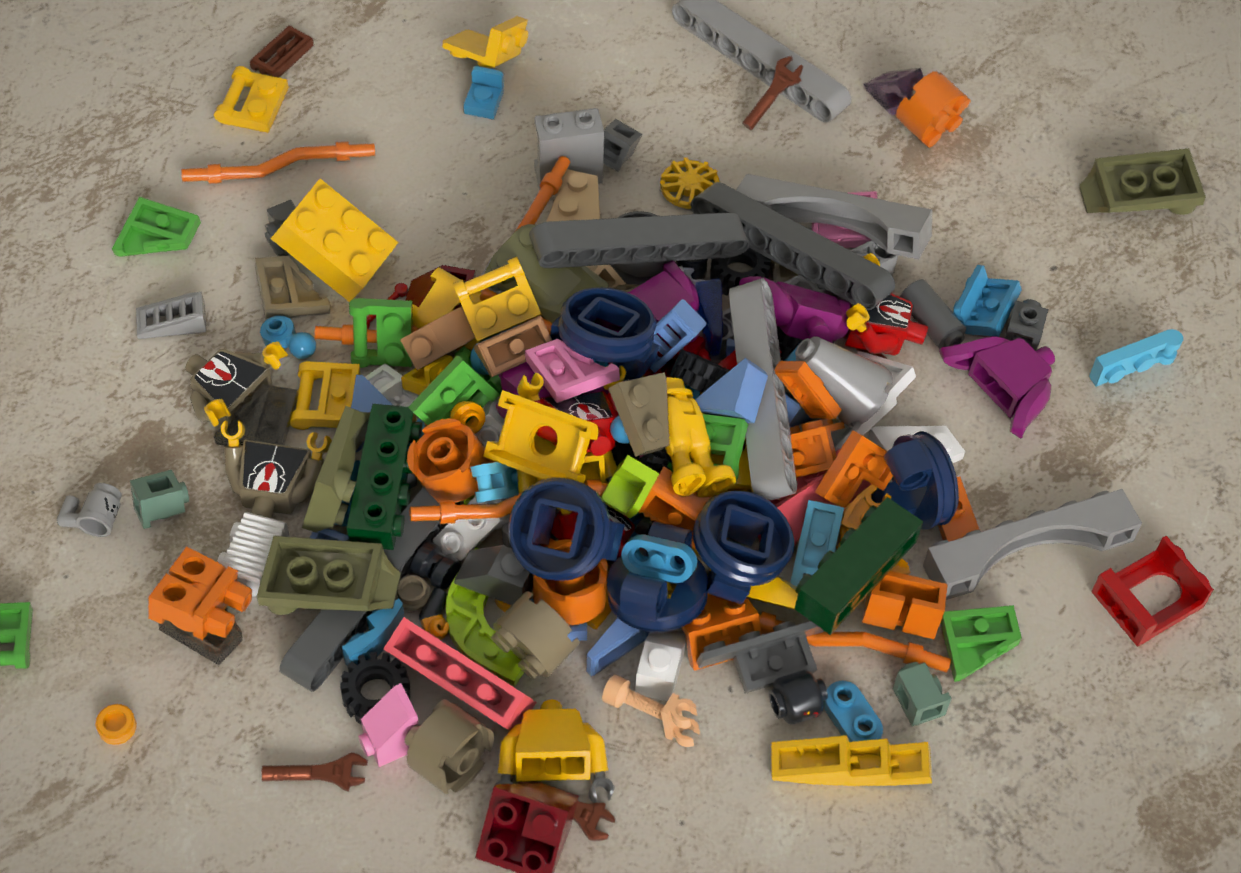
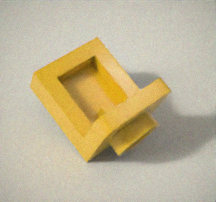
(418, 380)

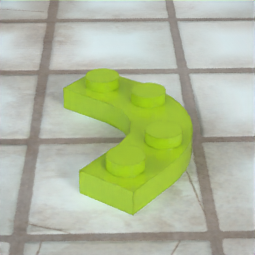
(473, 634)

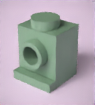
(158, 497)
(920, 694)

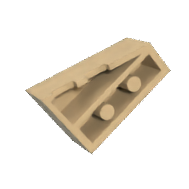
(576, 198)

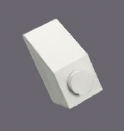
(660, 664)

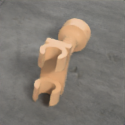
(618, 692)

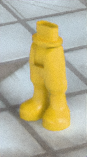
(691, 441)

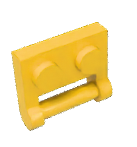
(260, 105)
(501, 310)
(335, 393)

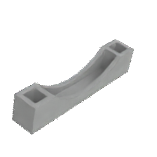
(892, 225)
(1097, 523)

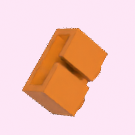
(906, 602)

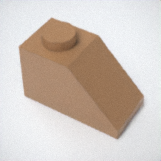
(438, 338)

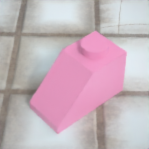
(387, 727)

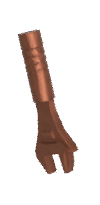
(782, 80)
(334, 772)
(588, 816)

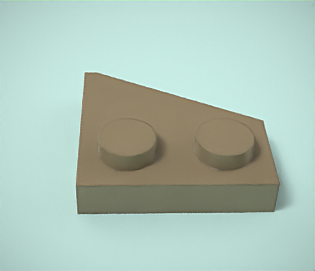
(286, 289)
(643, 412)

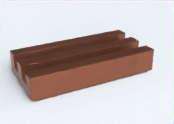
(286, 54)

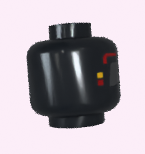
(798, 697)

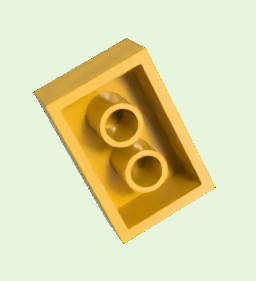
(334, 240)

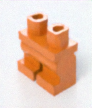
(198, 594)

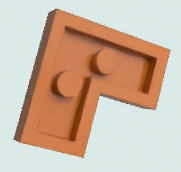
(855, 461)

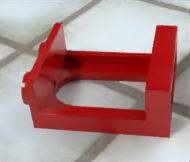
(1169, 560)

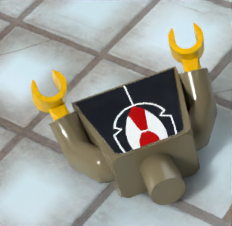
(229, 380)
(272, 475)

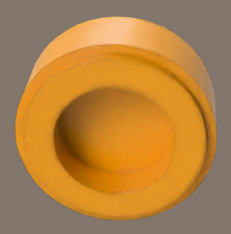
(116, 724)

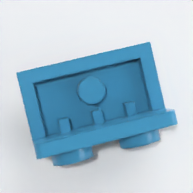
(986, 303)

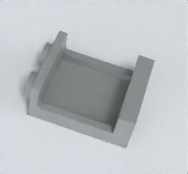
(571, 135)

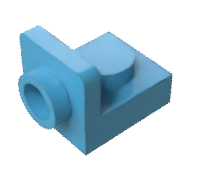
(484, 93)

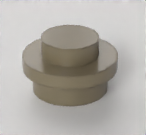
(413, 592)

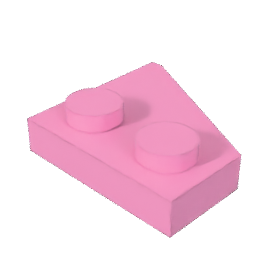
(568, 372)

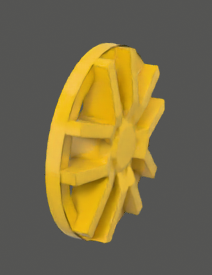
(686, 183)

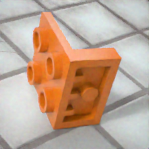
(814, 446)
(719, 622)

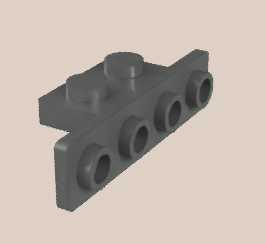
(766, 657)

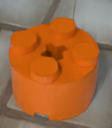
(933, 108)
(445, 459)
(574, 599)

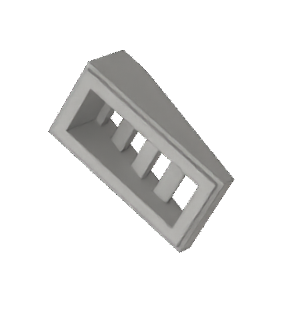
(180, 305)

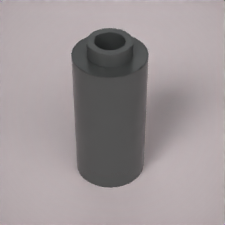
(931, 310)

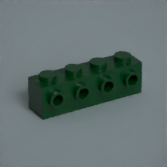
(383, 476)
(857, 565)

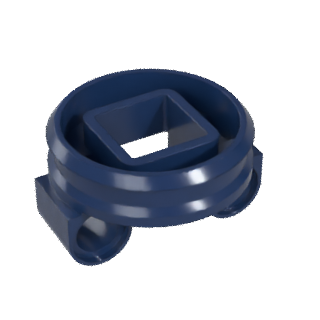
(628, 348)
(921, 479)
(741, 518)
(533, 522)
(644, 600)

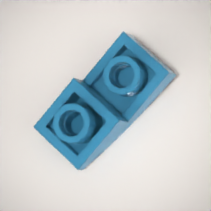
(381, 627)

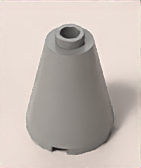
(848, 377)

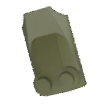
(1143, 183)
(548, 285)
(334, 477)
(327, 576)

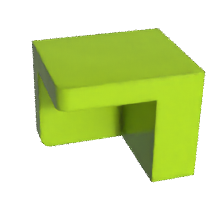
(629, 486)

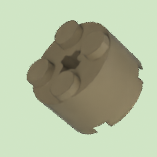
(534, 636)
(448, 747)

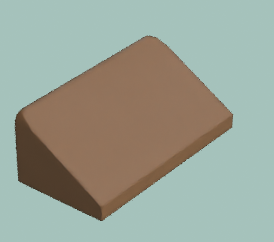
(509, 347)

